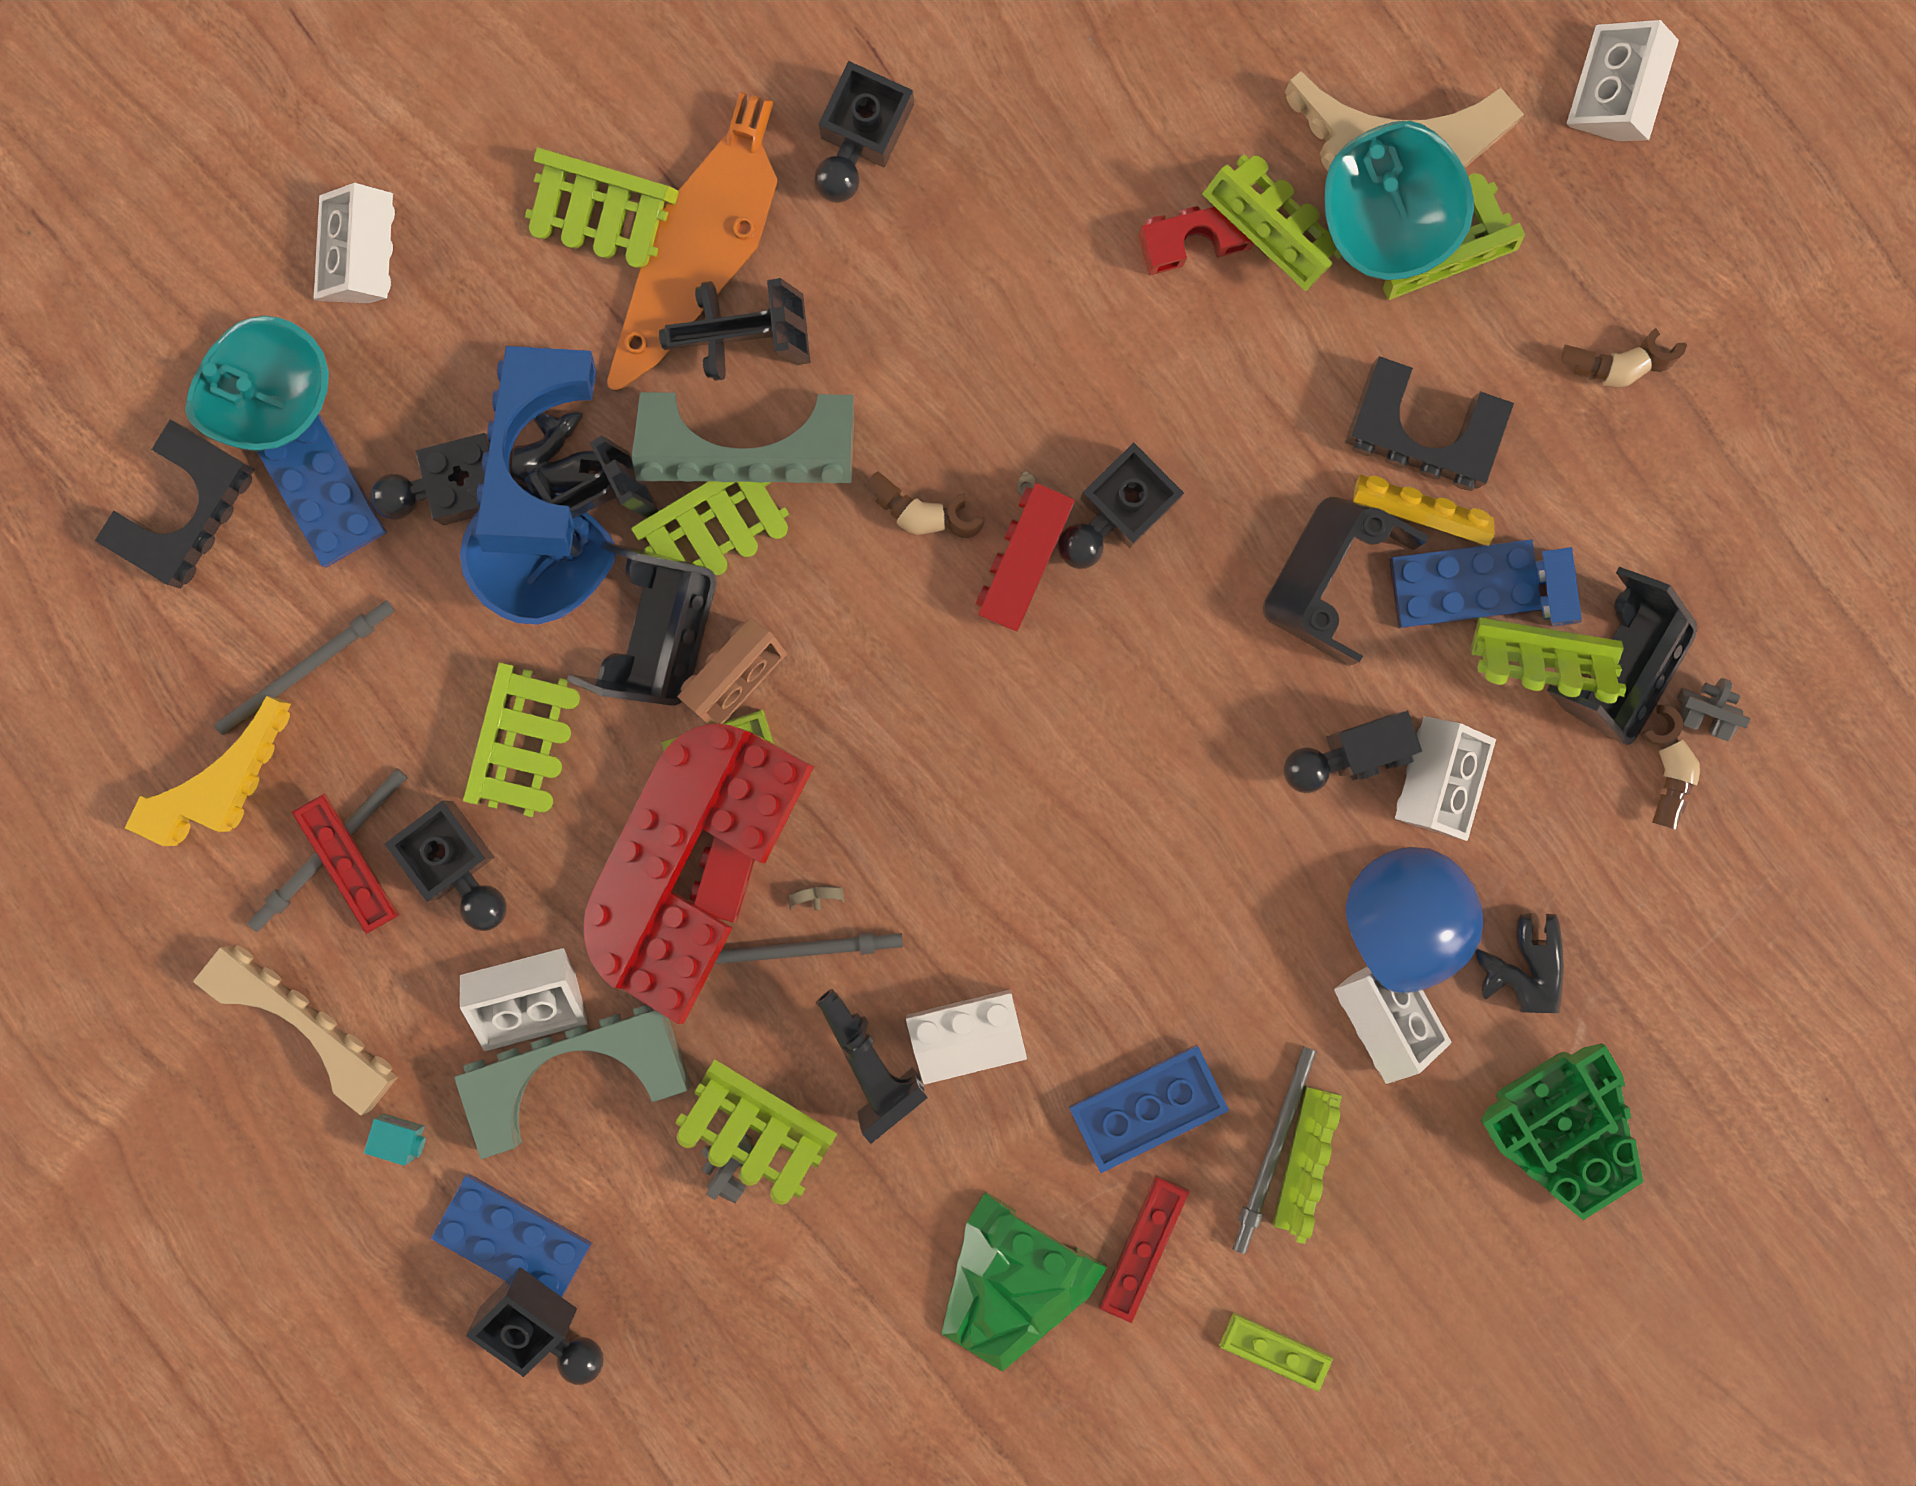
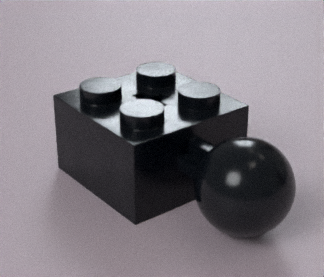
(870, 138)
(440, 469)
(1133, 470)
(1355, 753)
(435, 876)
(528, 1322)

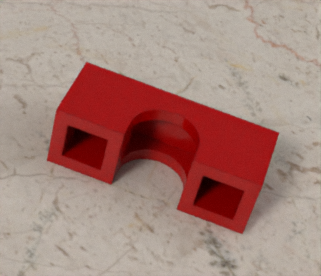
(1164, 238)

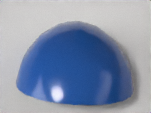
(534, 585)
(1414, 918)

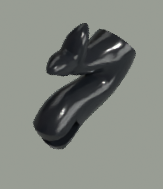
(562, 473)
(1543, 958)

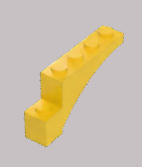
(217, 792)

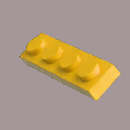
(1425, 510)

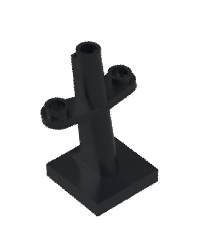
(782, 321)
(613, 481)
(887, 1095)

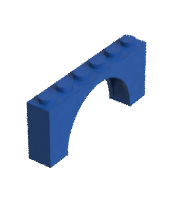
(529, 385)

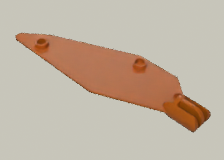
(702, 240)

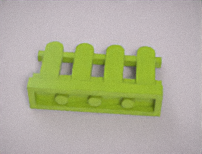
(614, 211)
(1262, 223)
(1472, 252)
(724, 509)
(1541, 648)
(515, 722)
(751, 1103)
(1306, 1162)

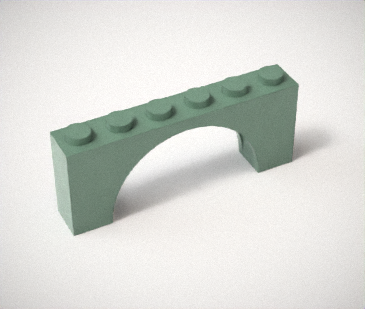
(813, 454)
(495, 1090)

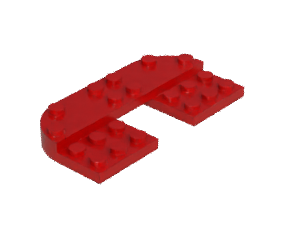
(633, 922)

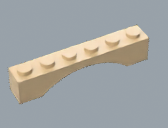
(353, 1072)

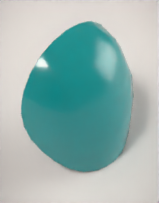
(1397, 201)
(259, 385)

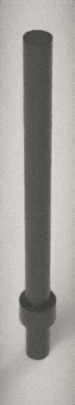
(360, 627)
(279, 899)
(865, 943)
(1250, 1215)

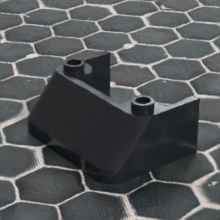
(1296, 594)
(664, 632)
(1655, 639)

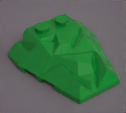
(1570, 1129)
(1013, 1284)

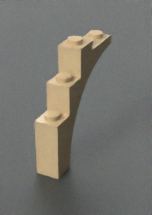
(1466, 131)

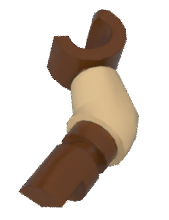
(1623, 368)
(922, 517)
(1680, 766)

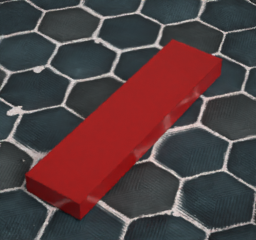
(345, 863)
(1143, 1249)

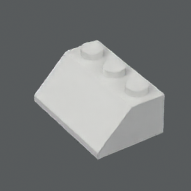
(1623, 80)
(353, 245)
(1445, 778)
(522, 999)
(1394, 1026)
(966, 1037)

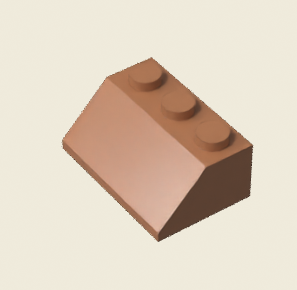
(732, 673)

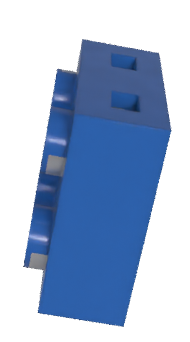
(1559, 575)

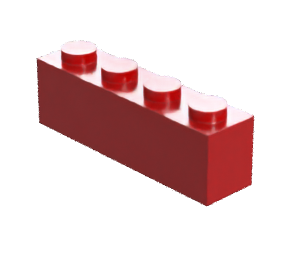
(1026, 556)
(723, 881)

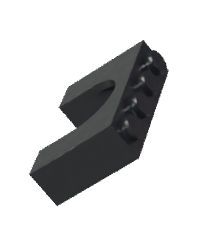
(1379, 430)
(175, 554)

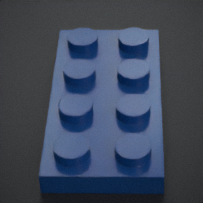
(323, 494)
(1465, 584)
(1148, 1108)
(508, 1235)

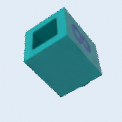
(395, 1139)

